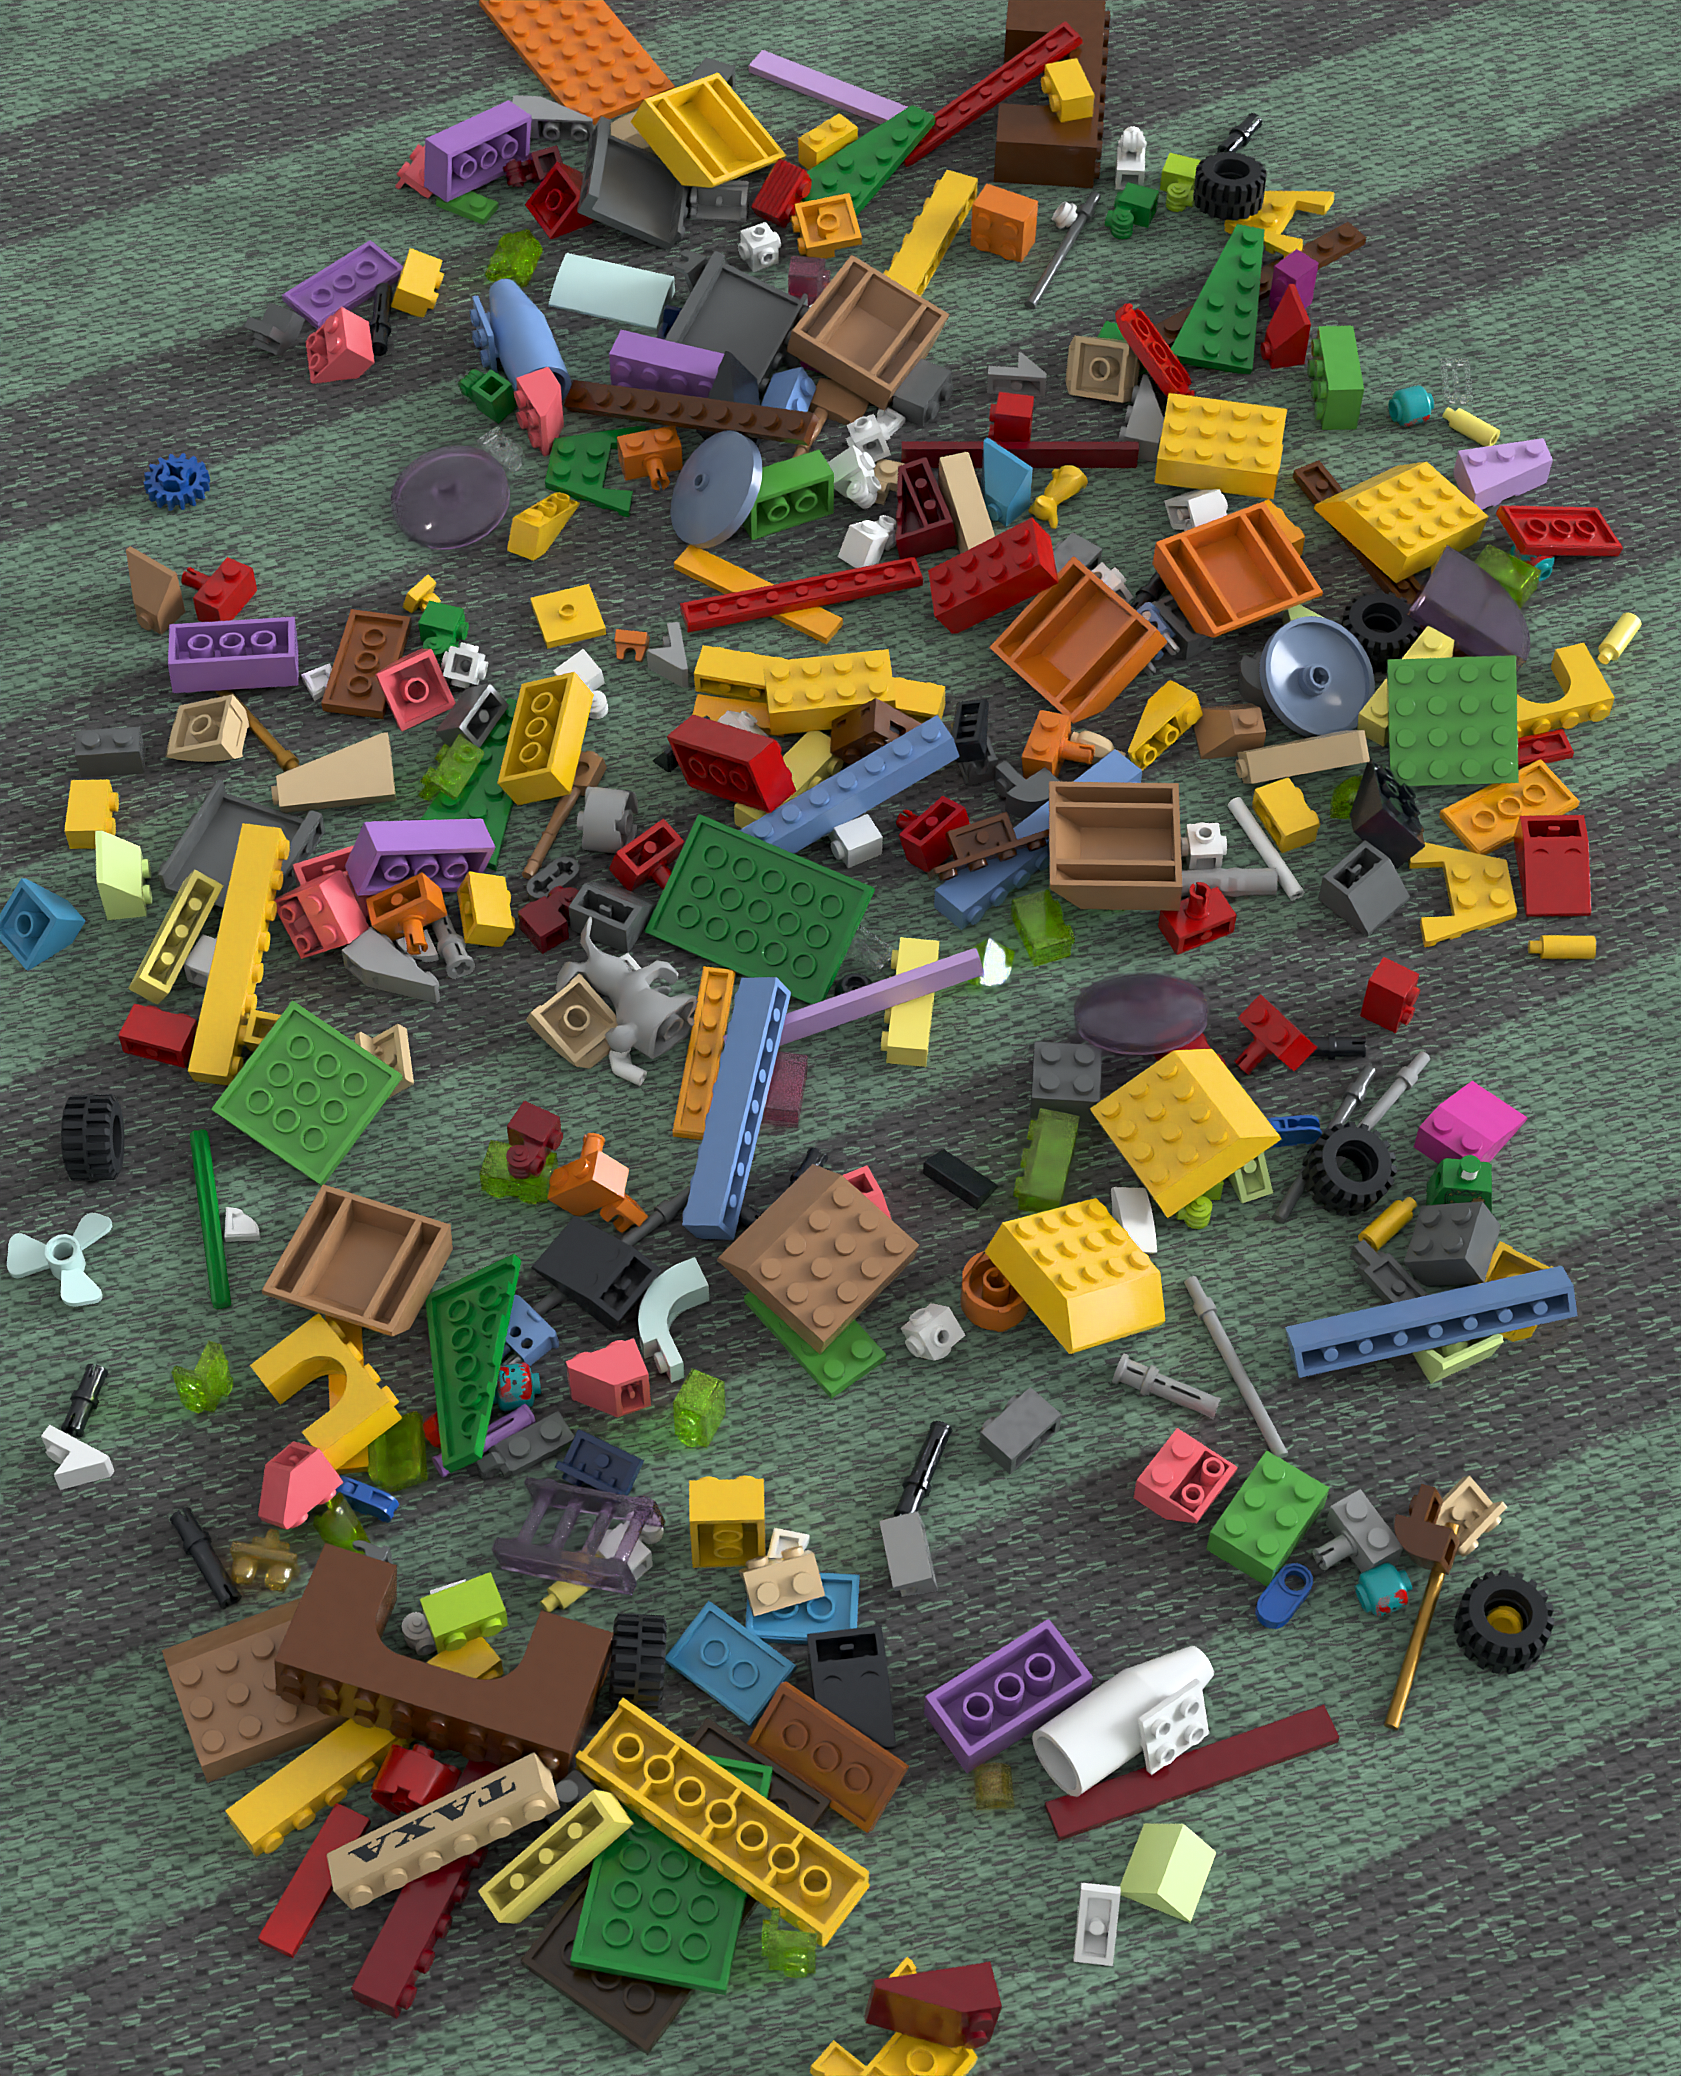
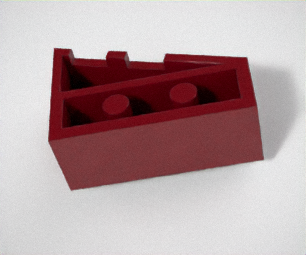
(922, 513)

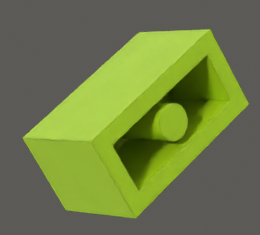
(464, 1613)

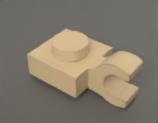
(887, 474)

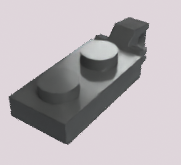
(1385, 1274)
(526, 1447)

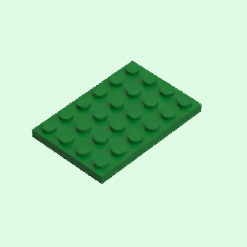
(759, 909)
(660, 1908)

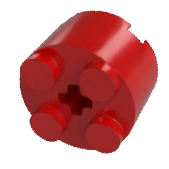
(412, 1779)

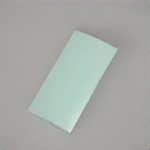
(612, 291)

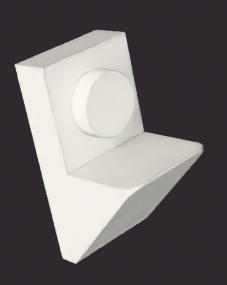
(78, 1460)
(1096, 1924)

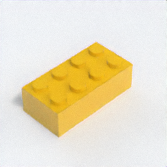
(819, 689)
(545, 738)

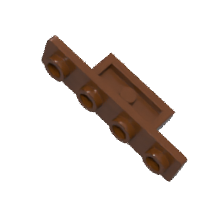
(984, 841)

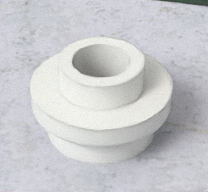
(1065, 215)

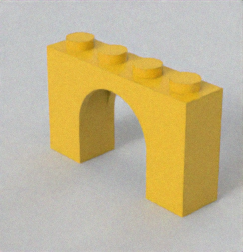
(1585, 696)
(318, 1351)

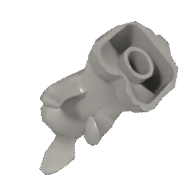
(643, 1015)

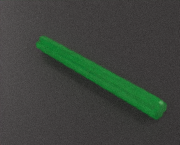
(210, 1219)

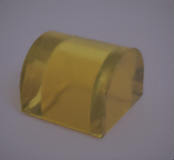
(993, 1786)

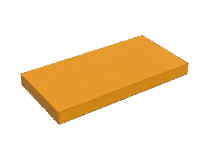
(1492, 814)

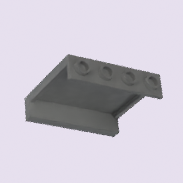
(632, 190)
(739, 316)
(214, 835)

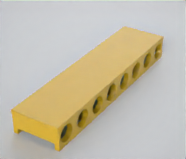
(723, 1822)

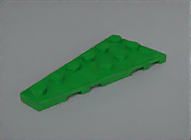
(870, 160)
(1224, 317)

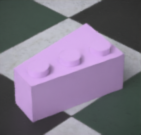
(1501, 471)

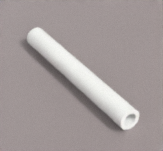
(1265, 848)

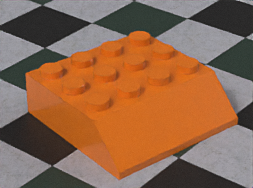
(1233, 571)
(1079, 643)

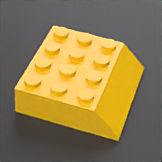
(705, 133)
(1220, 445)
(1404, 518)
(1184, 1126)
(1080, 1274)

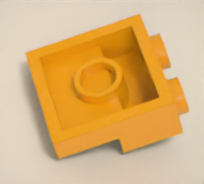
(826, 226)

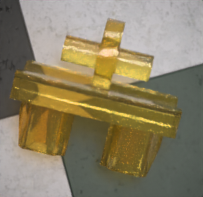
(265, 1555)

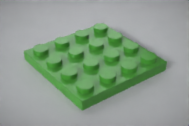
(1453, 720)
(307, 1093)

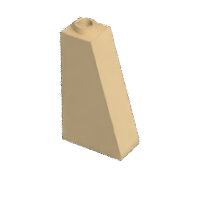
(964, 501)
(1302, 756)
(339, 779)

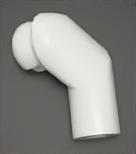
(623, 1067)

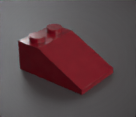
(938, 2006)

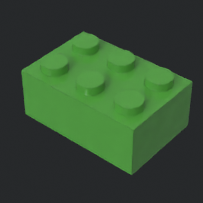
(1336, 378)
(791, 495)
(1267, 1518)

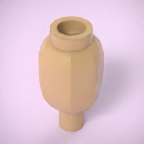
(1102, 745)

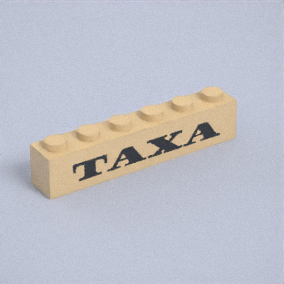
(442, 1831)

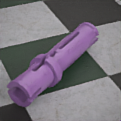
(497, 1431)

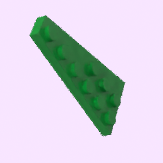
(482, 795)
(467, 1346)

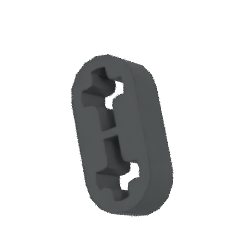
(551, 877)

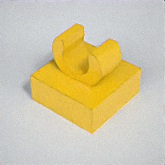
(421, 595)

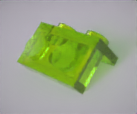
(515, 257)
(453, 769)
(207, 1383)
(399, 1455)
(788, 1950)

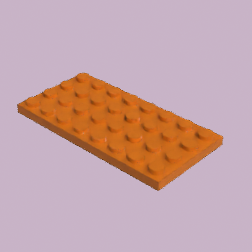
(580, 54)

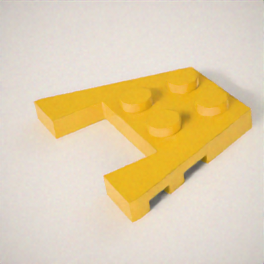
(1276, 213)
(1476, 889)
(900, 2056)

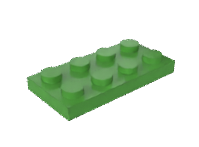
(839, 1365)

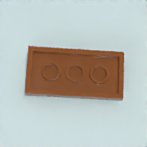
(366, 648)
(828, 1756)

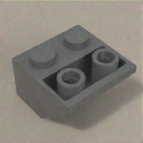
(1364, 889)
(615, 913)

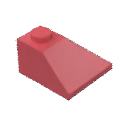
(415, 688)

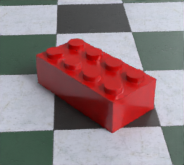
(993, 576)
(732, 763)

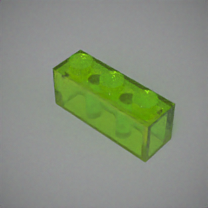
(1046, 1161)

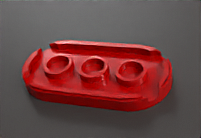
(1153, 351)

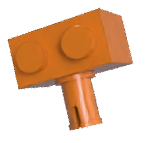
(650, 455)
(1051, 745)
(406, 910)
(588, 1181)

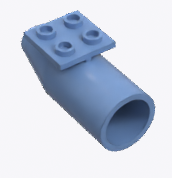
(516, 335)

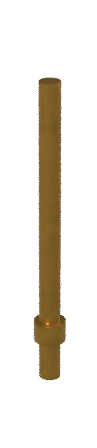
(284, 758)
(1415, 1645)

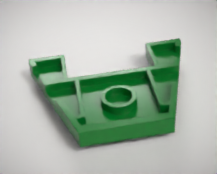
(580, 469)

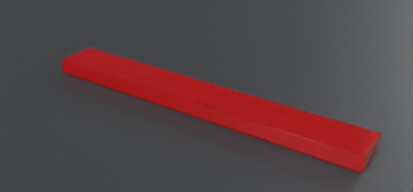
(996, 88)
(801, 594)

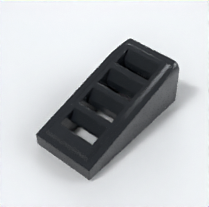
(971, 731)

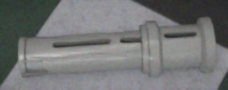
(452, 948)
(1150, 1381)

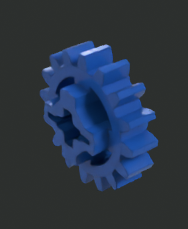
(176, 481)

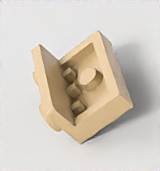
(392, 1049)
(1471, 1511)
(782, 1580)

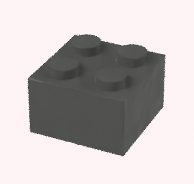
(1065, 1079)
(1452, 1244)

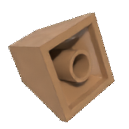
(154, 592)
(1229, 730)

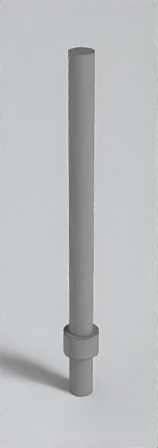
(1404, 1081)
(1206, 1311)

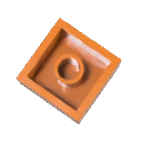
(1003, 223)

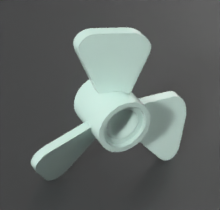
(31, 1256)

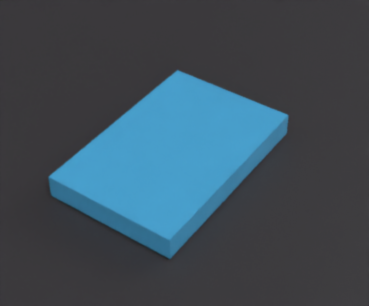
(828, 1613)
(729, 1663)

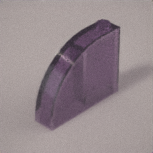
(1471, 609)

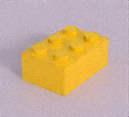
(726, 1521)

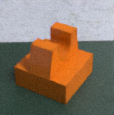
(631, 640)
(628, 1211)

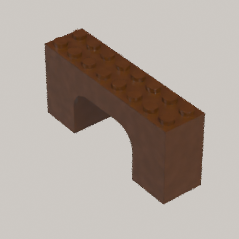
(1030, 138)
(344, 1669)

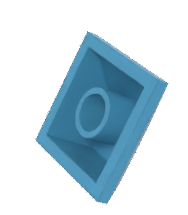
(1004, 483)
(37, 923)

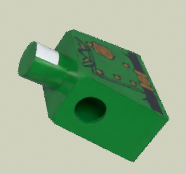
(1460, 1182)

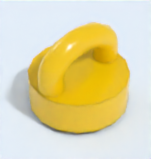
(1505, 1620)

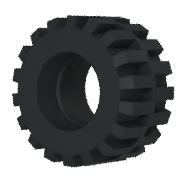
(1229, 186)
(1386, 614)
(92, 1137)
(1366, 1152)
(1491, 1645)
(638, 1660)

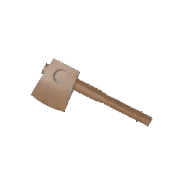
(835, 403)
(588, 773)

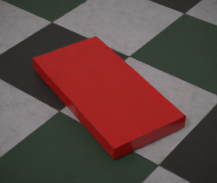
(1559, 531)

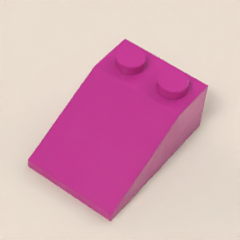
(1468, 1124)

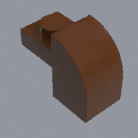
(1421, 1538)

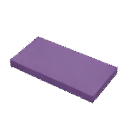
(343, 284)

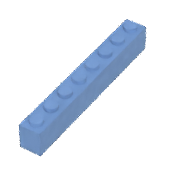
(857, 788)
(972, 893)
(736, 1108)
(1431, 1321)

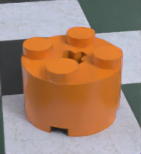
(989, 1297)

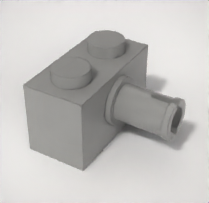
(1358, 1534)

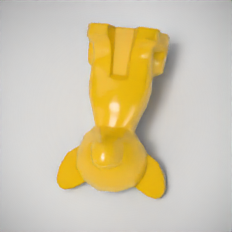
(1065, 483)

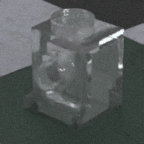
(502, 449)

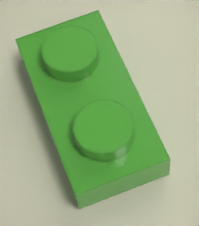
(470, 206)

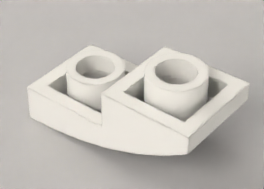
(1134, 1214)

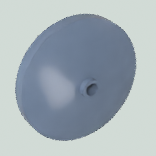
(716, 489)
(1316, 676)

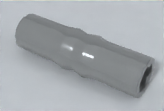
(1233, 881)

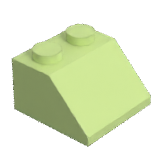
(121, 877)

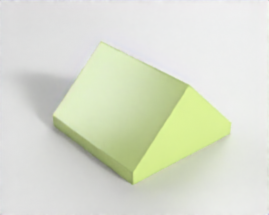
(1451, 1358)
(1168, 1869)

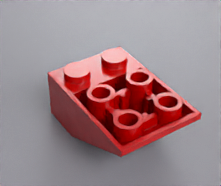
(1553, 865)

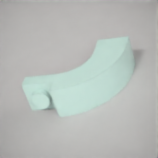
(664, 1300)

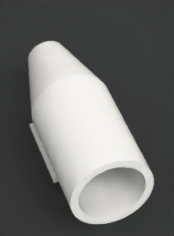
(1140, 1709)

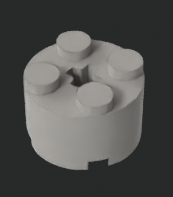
(607, 819)

